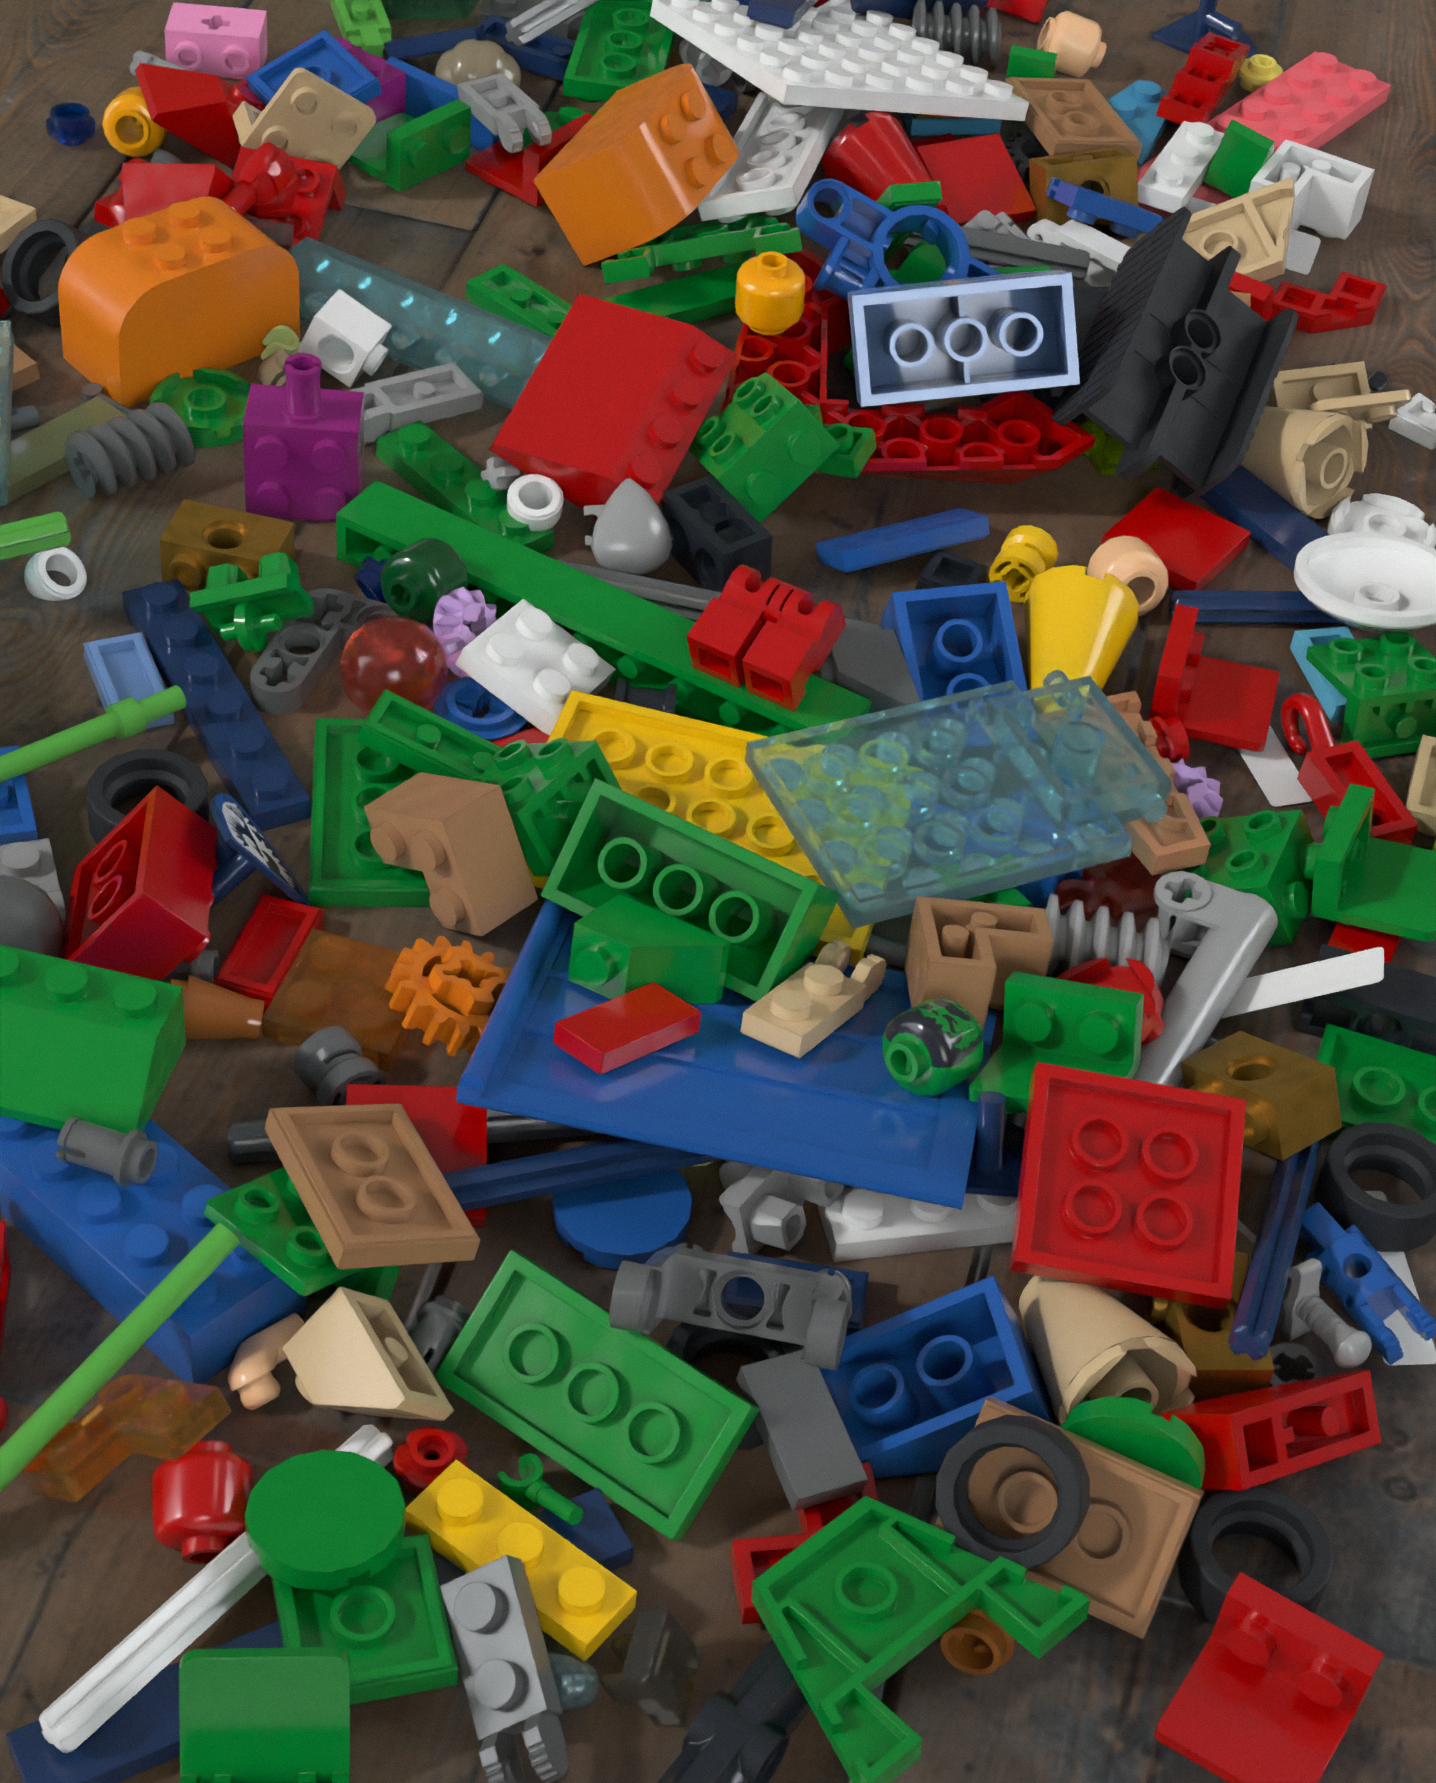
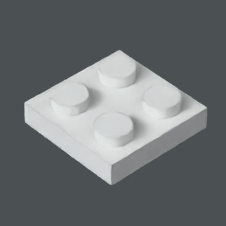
(533, 664)

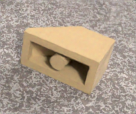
(363, 1361)

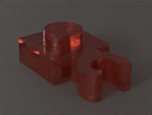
(1117, 884)

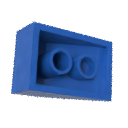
(956, 637)
(924, 1375)

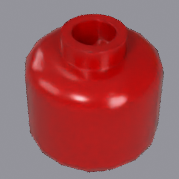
(201, 1500)

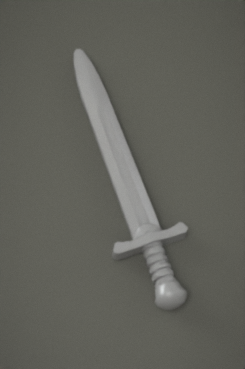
(1308, 1312)

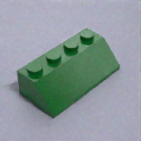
(696, 877)
(84, 1041)

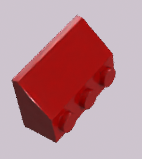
(144, 892)

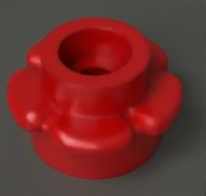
(1171, 739)
(410, 1459)

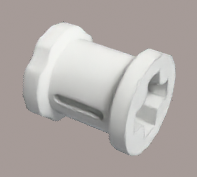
(707, 68)

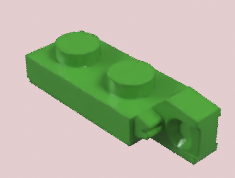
(363, 24)

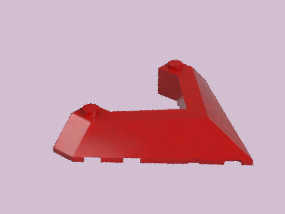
(984, 444)

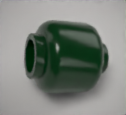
(420, 576)

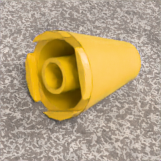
(1076, 624)

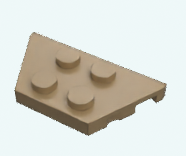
(1252, 224)

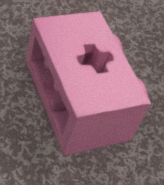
(216, 39)

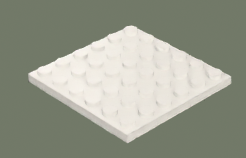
(841, 61)

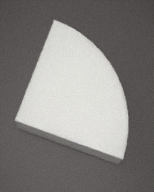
(1417, 421)

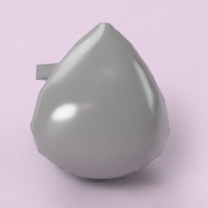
(629, 531)

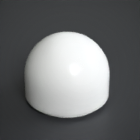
(535, 501)
(58, 559)

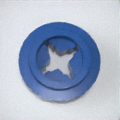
(463, 701)

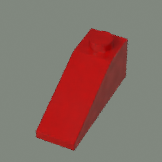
(1282, 1428)

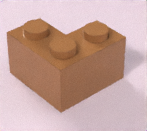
(462, 844)
(971, 950)

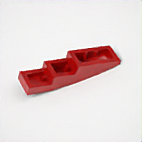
(1203, 80)

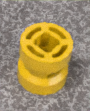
(1022, 557)

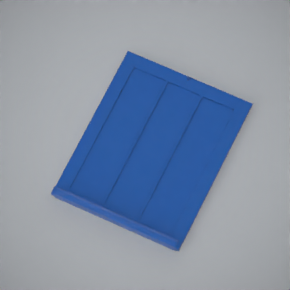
(724, 1093)

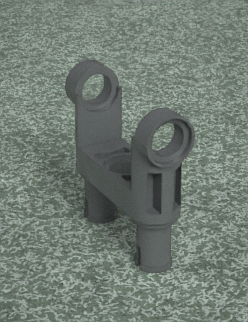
(690, 1288)

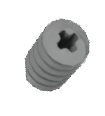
(1094, 939)

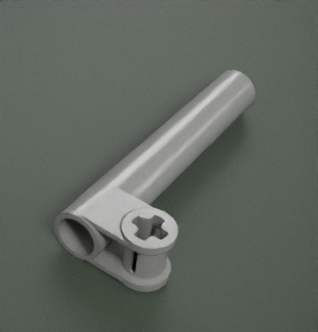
(1223, 939)

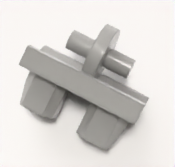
(768, 1204)

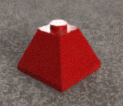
(196, 108)

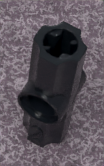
(743, 1731)

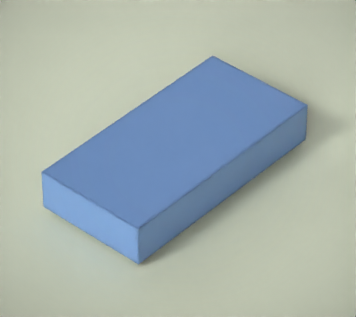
(124, 669)

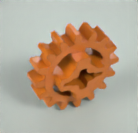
(446, 991)

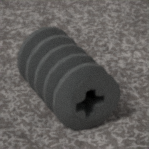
(960, 32)
(127, 447)

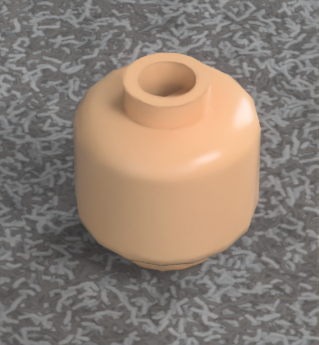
(1075, 42)
(1135, 566)

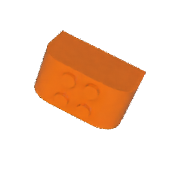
(638, 165)
(173, 297)

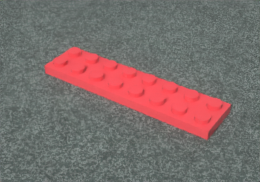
(1301, 105)

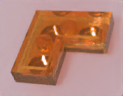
(132, 1416)

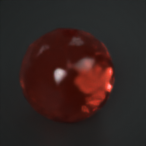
(393, 656)

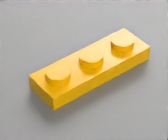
(477, 1524)

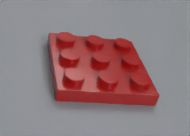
(1129, 1186)

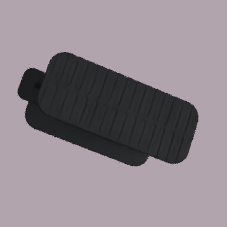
(1177, 362)

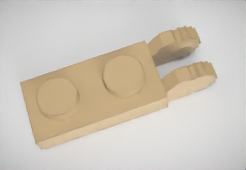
(813, 1001)

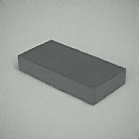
(802, 1430)

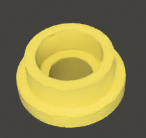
(1258, 71)

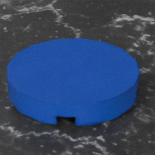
(624, 1218)

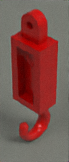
(1333, 767)

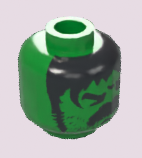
(935, 1043)

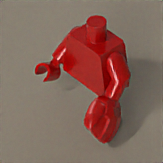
(262, 190)

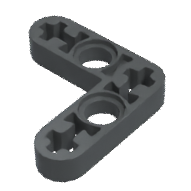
(339, 617)

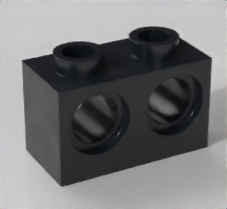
(714, 533)

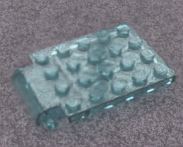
(961, 793)

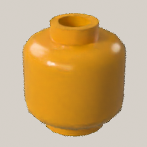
(130, 125)
(770, 293)

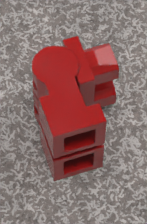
(765, 636)

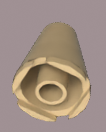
(1307, 456)
(1100, 1348)

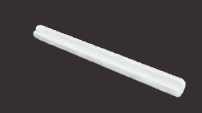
(171, 1628)

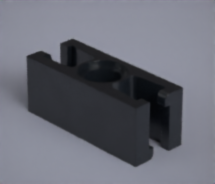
(1393, 1010)

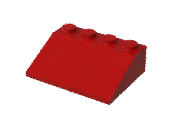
(613, 401)

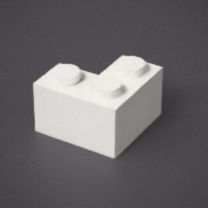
(1327, 188)

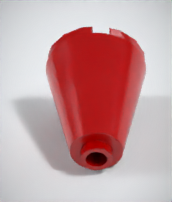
(874, 157)

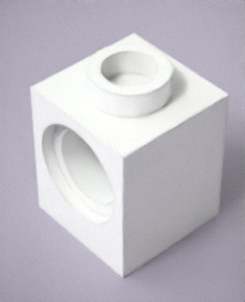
(346, 338)

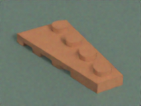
(1178, 837)

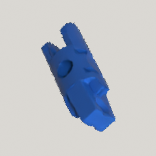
(1363, 1282)

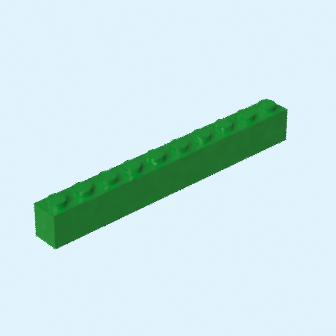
(624, 630)

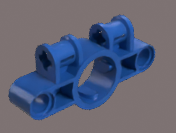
(862, 236)

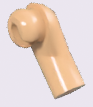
(255, 1360)

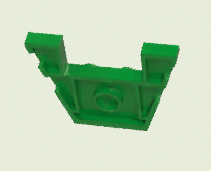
(690, 243)
(870, 1600)

